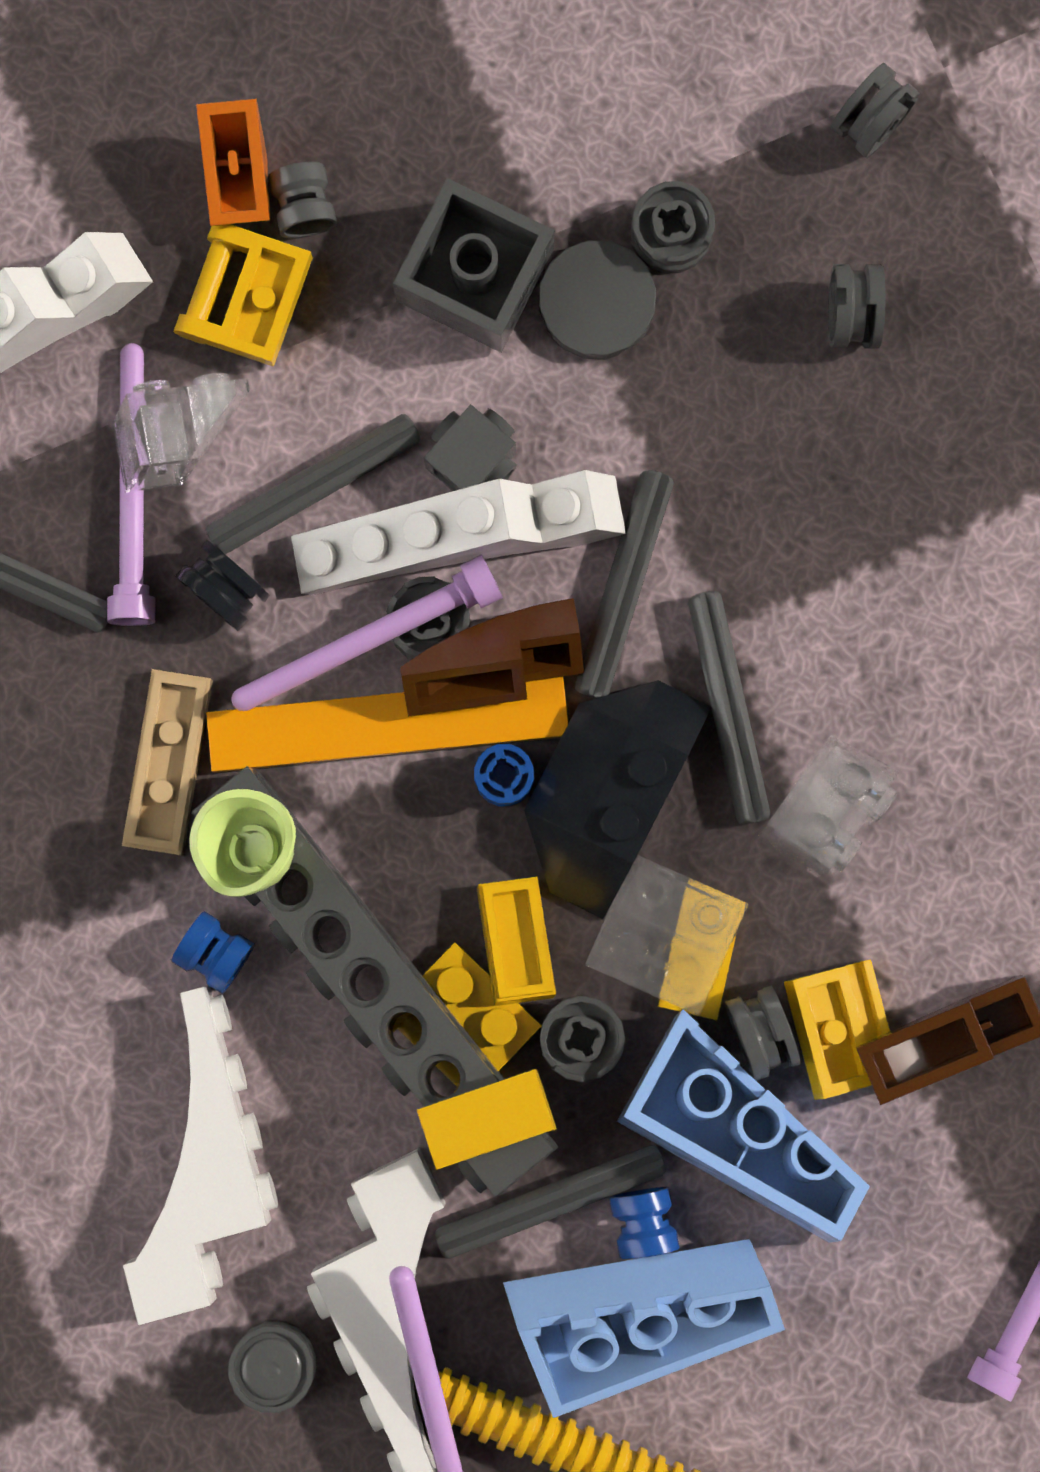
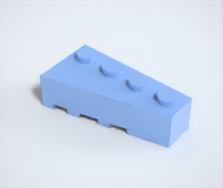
(725, 1123)
(639, 1319)

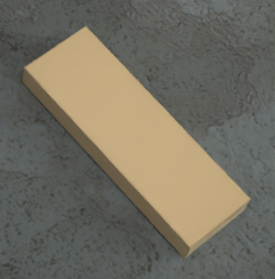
(167, 762)

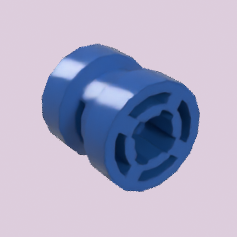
(505, 785)
(224, 959)
(645, 1229)

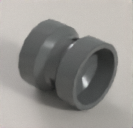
(302, 200)

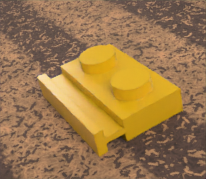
(833, 1017)

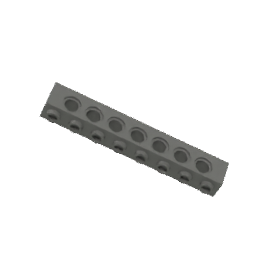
(403, 992)

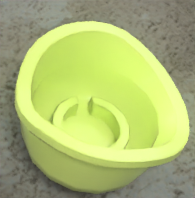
(242, 842)

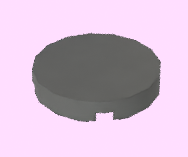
(597, 299)

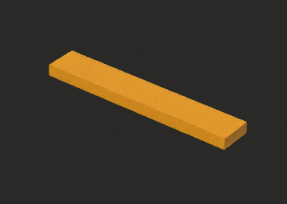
(376, 728)

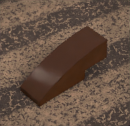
(495, 660)
(951, 1039)

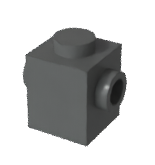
(471, 449)

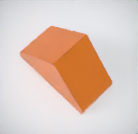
(234, 161)

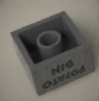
(474, 265)

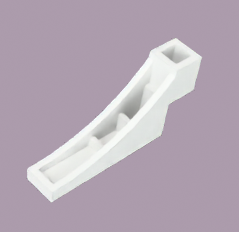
(72, 291)
(459, 526)
(216, 1179)
(358, 1297)

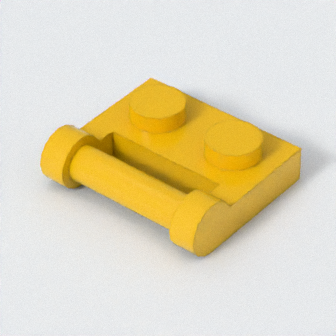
(261, 299)
(469, 997)

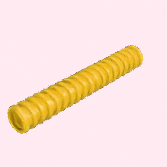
(541, 1434)

